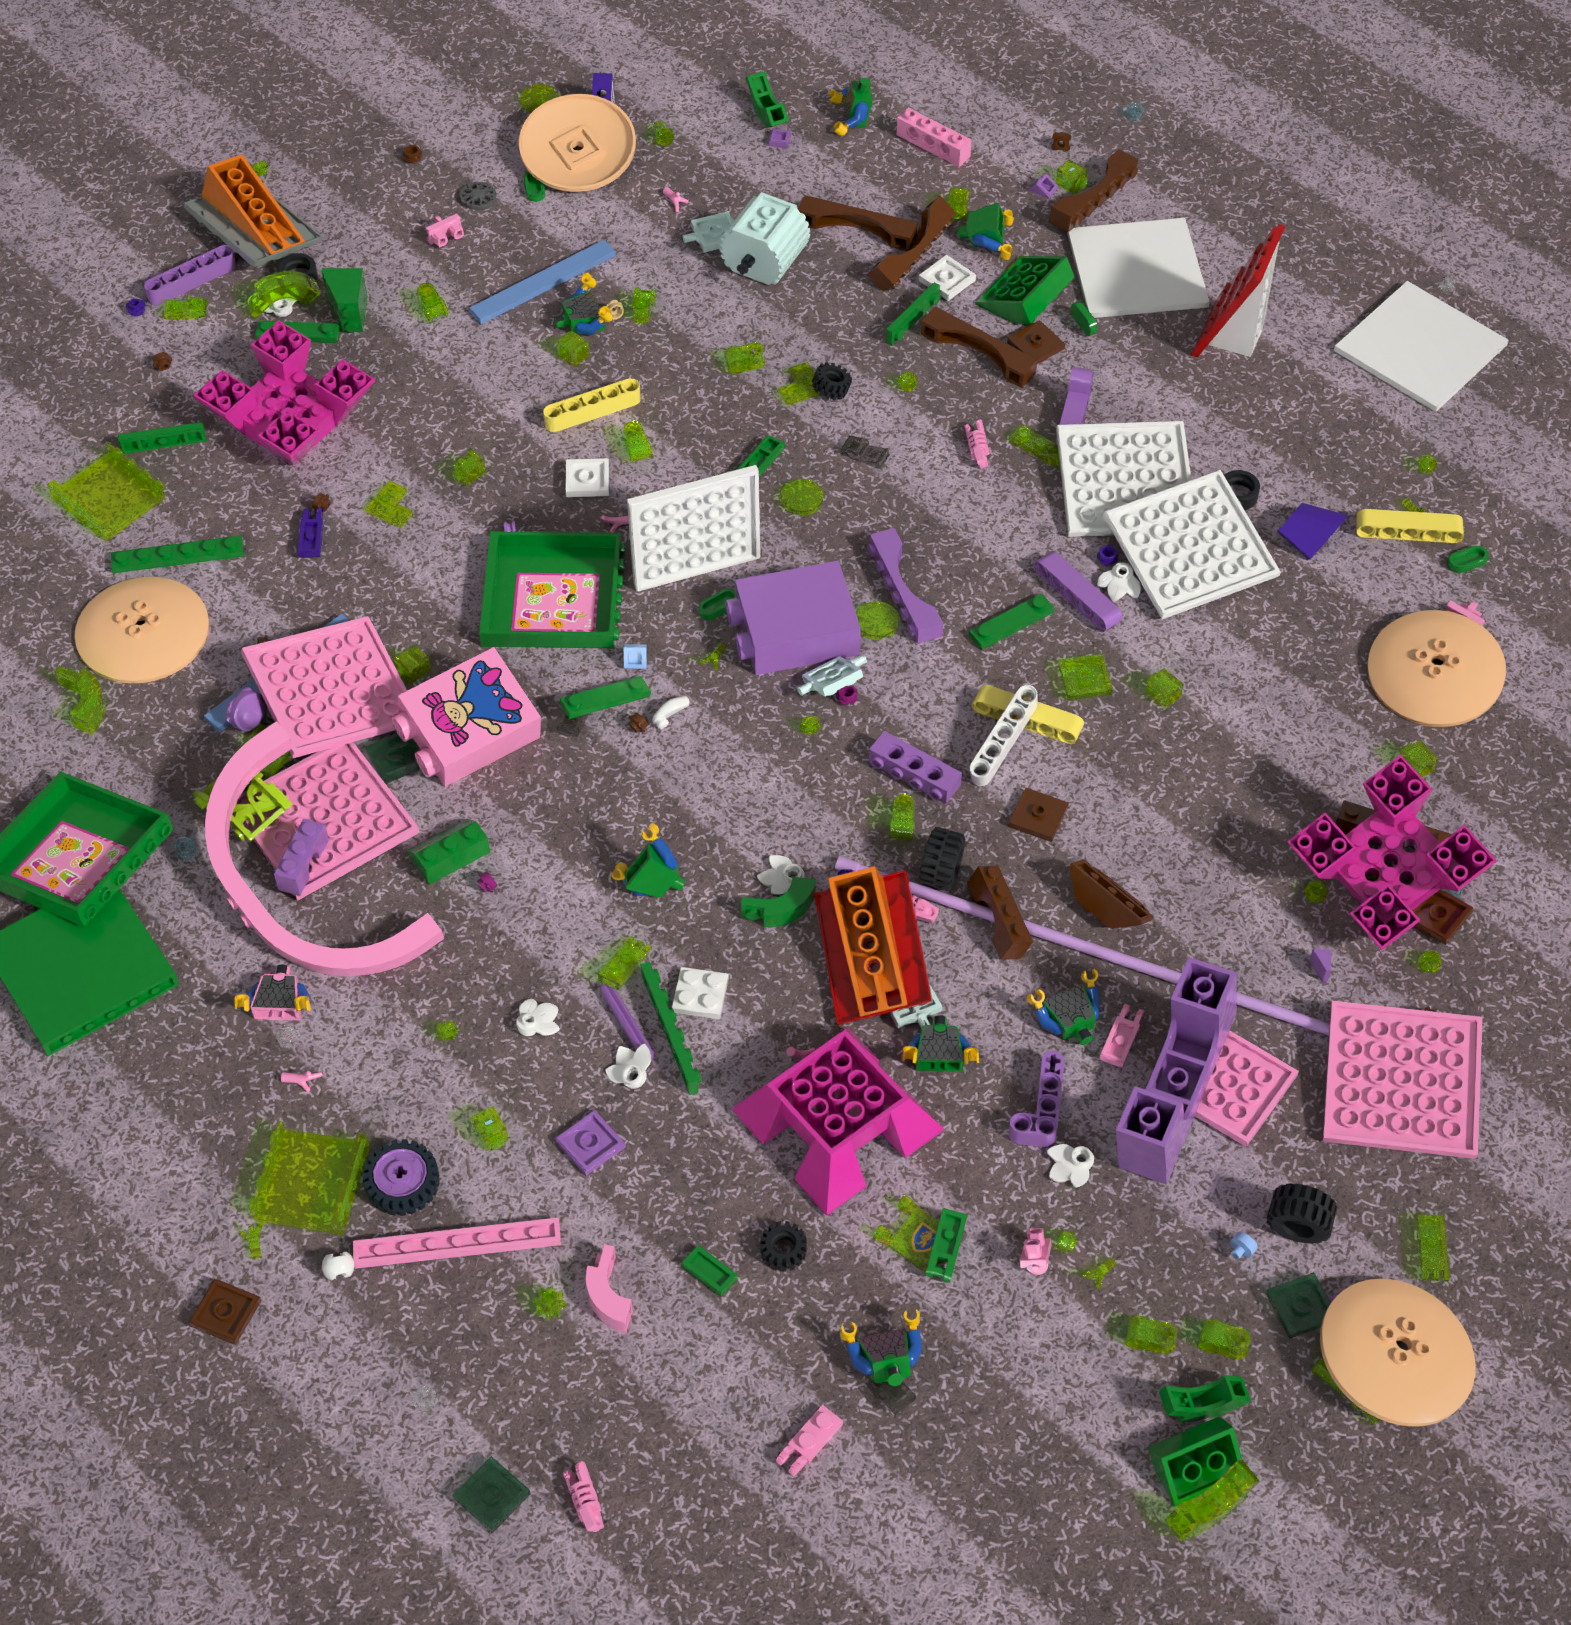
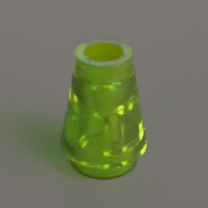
(663, 134)

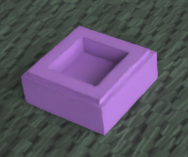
(780, 138)

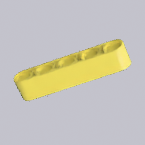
(592, 405)
(1409, 525)
(1044, 721)

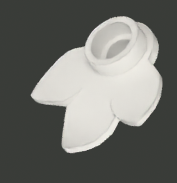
(281, 307)
(1118, 584)
(779, 874)
(537, 1018)
(628, 1064)
(1068, 1167)

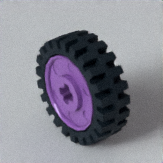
(402, 1194)

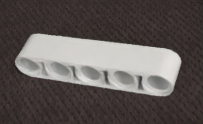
(1004, 725)

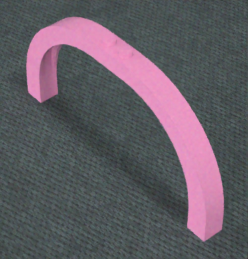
(365, 960)

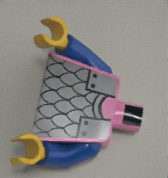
(276, 996)

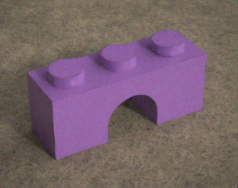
(293, 869)

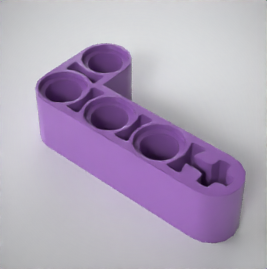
(1077, 397)
(1046, 1098)

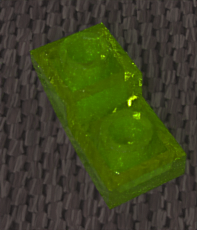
(192, 309)

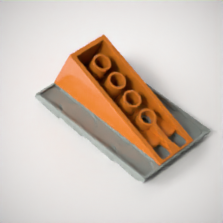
(247, 215)

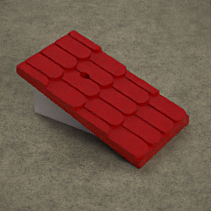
(1242, 304)

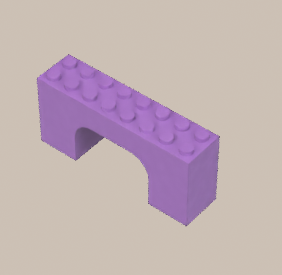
(1162, 1114)

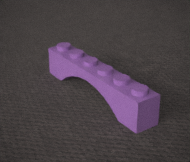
(921, 617)

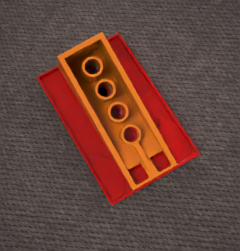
(876, 964)

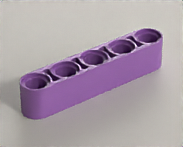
(190, 274)
(1078, 591)

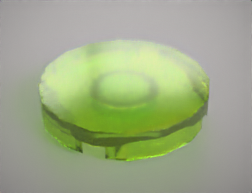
(536, 96)
(802, 497)
(877, 620)

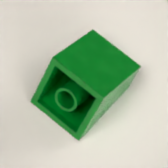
(346, 296)

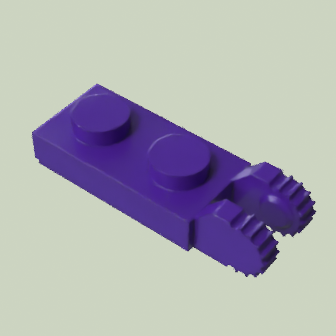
(310, 534)

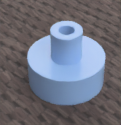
(1242, 1245)

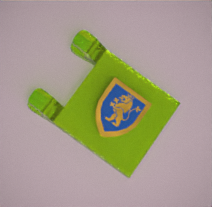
(914, 1238)

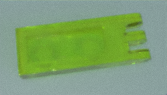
(624, 963)
(1432, 1247)

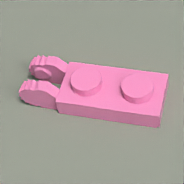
(1121, 1037)
(810, 1439)

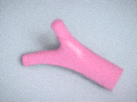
(675, 197)
(616, 521)
(798, 1054)
(300, 1078)

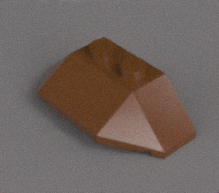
(1106, 898)

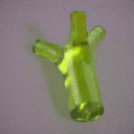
(1411, 506)
(714, 656)
(253, 1240)
(1100, 1271)

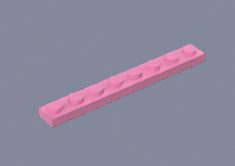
(456, 1243)

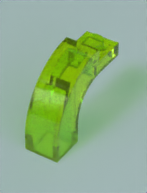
(282, 286)
(92, 706)
(1214, 1504)

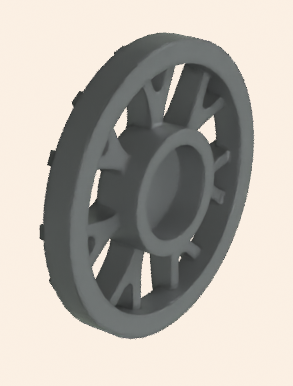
(477, 195)

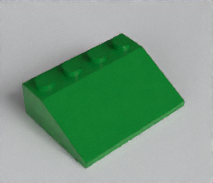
(1027, 288)

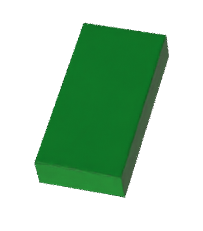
(709, 1270)

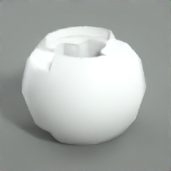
(338, 1265)

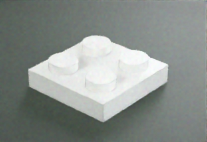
(949, 275)
(587, 477)
(700, 993)

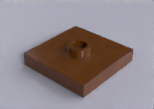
(1037, 341)
(1038, 814)
(1442, 916)
(225, 1311)

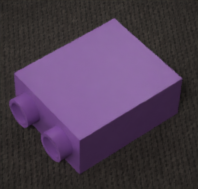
(794, 618)

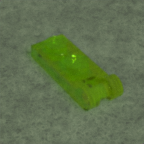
(1036, 445)

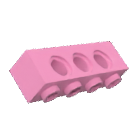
(933, 137)

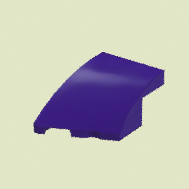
(1310, 528)

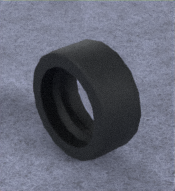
(299, 260)
(1246, 479)

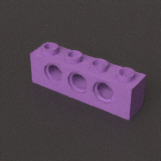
(915, 767)

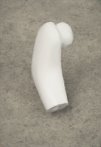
(668, 709)

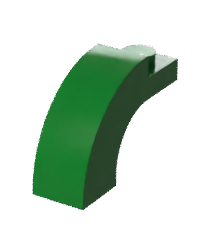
(764, 102)
(784, 908)
(1206, 1400)

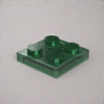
(393, 757)
(1299, 1304)
(491, 1494)

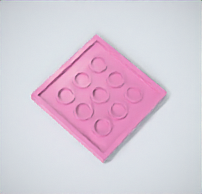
(1243, 1089)

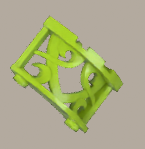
(268, 800)

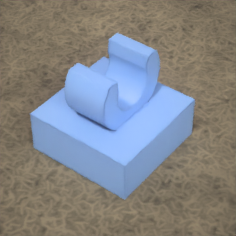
(635, 656)

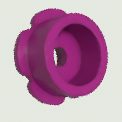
(847, 690)
(486, 882)

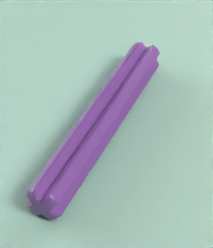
(624, 1017)

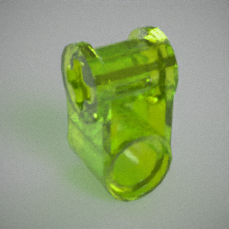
(431, 302)
(643, 305)
(743, 359)
(637, 442)
(902, 817)
(1149, 1334)
(1222, 1338)

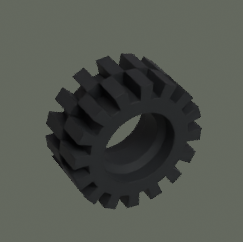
(831, 381)
(783, 1232)

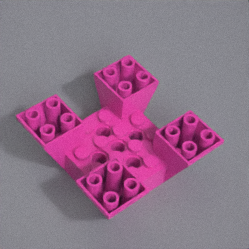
(287, 406)
(1387, 904)
(819, 1104)

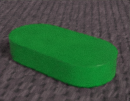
(534, 189)
(1084, 318)
(1467, 559)
(715, 605)

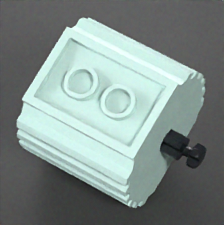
(765, 239)

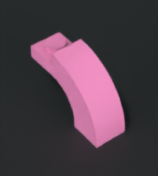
(607, 1305)

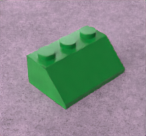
(449, 850)
(1195, 1459)

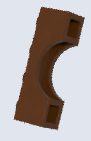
(1010, 934)

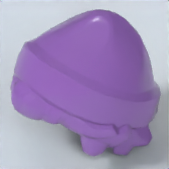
(246, 710)

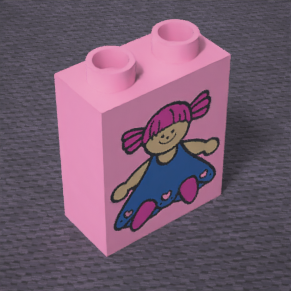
(467, 717)

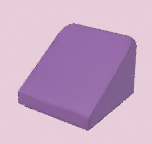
(1044, 186)
(1321, 963)

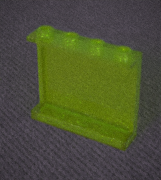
(109, 493)
(309, 1180)

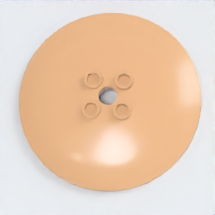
(574, 121)
(144, 653)
(1431, 693)
(1390, 1382)

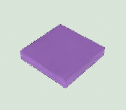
(590, 1142)

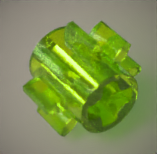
(543, 1302)

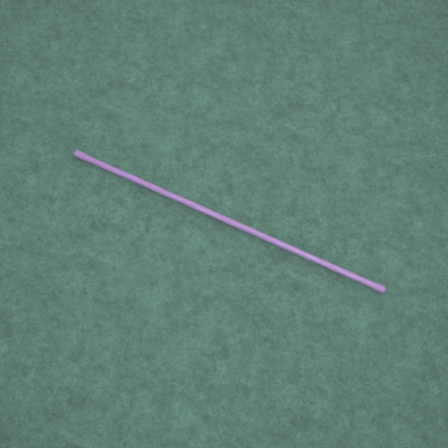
(1098, 951)

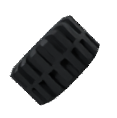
(942, 858)
(1302, 1213)

